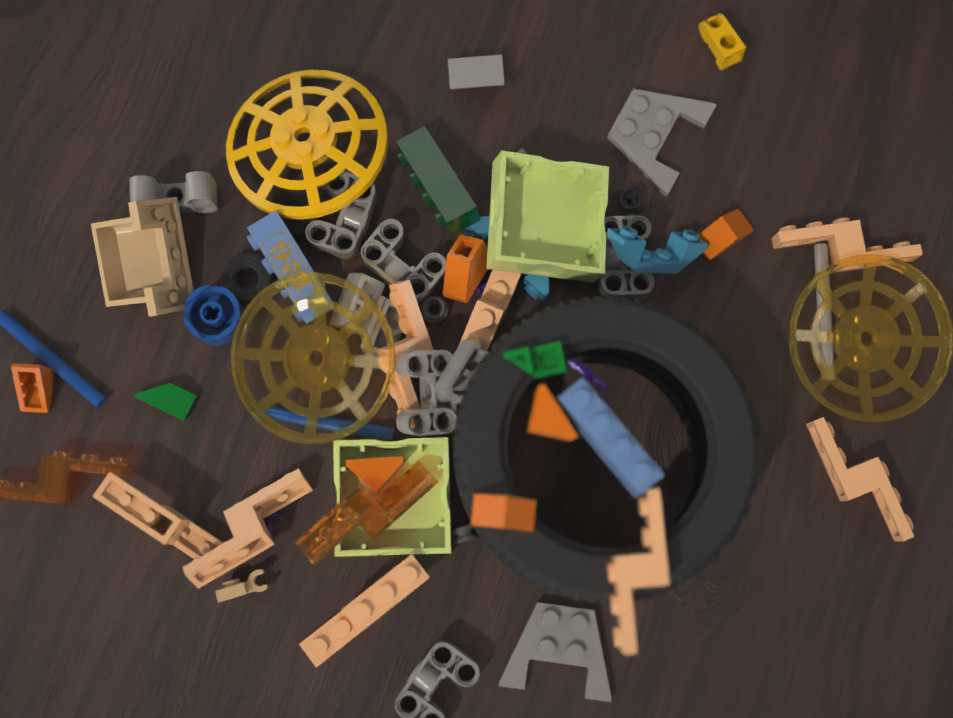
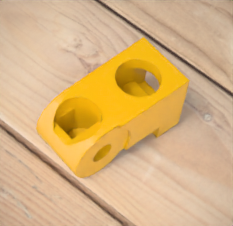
(722, 41)

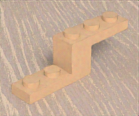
(843, 241)
(491, 308)
(417, 339)
(861, 479)
(154, 518)
(248, 528)
(638, 571)
(364, 610)

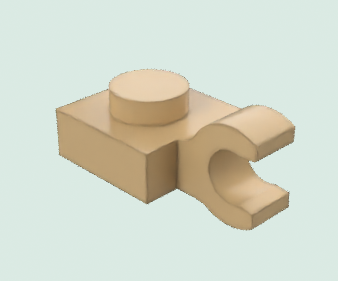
(234, 588)

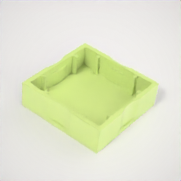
(547, 217)
(421, 528)

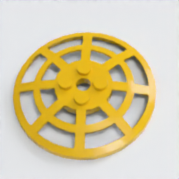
(308, 153)

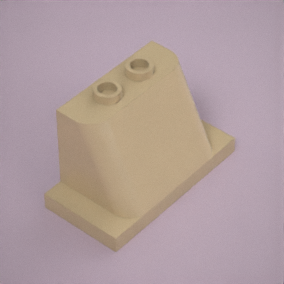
(144, 257)

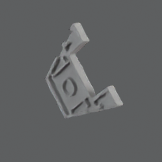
(645, 126)
(562, 637)

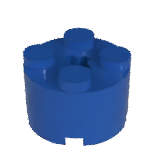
(198, 316)

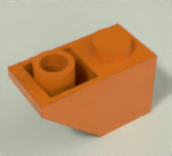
(464, 268)

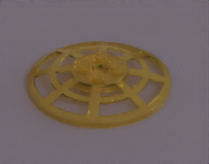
(884, 334)
(298, 363)

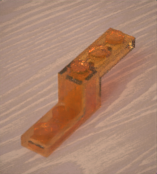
(59, 477)
(366, 511)

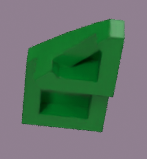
(540, 360)
(168, 399)

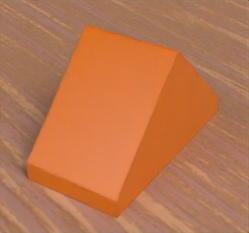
(725, 233)
(33, 387)
(547, 417)
(376, 471)
(503, 512)

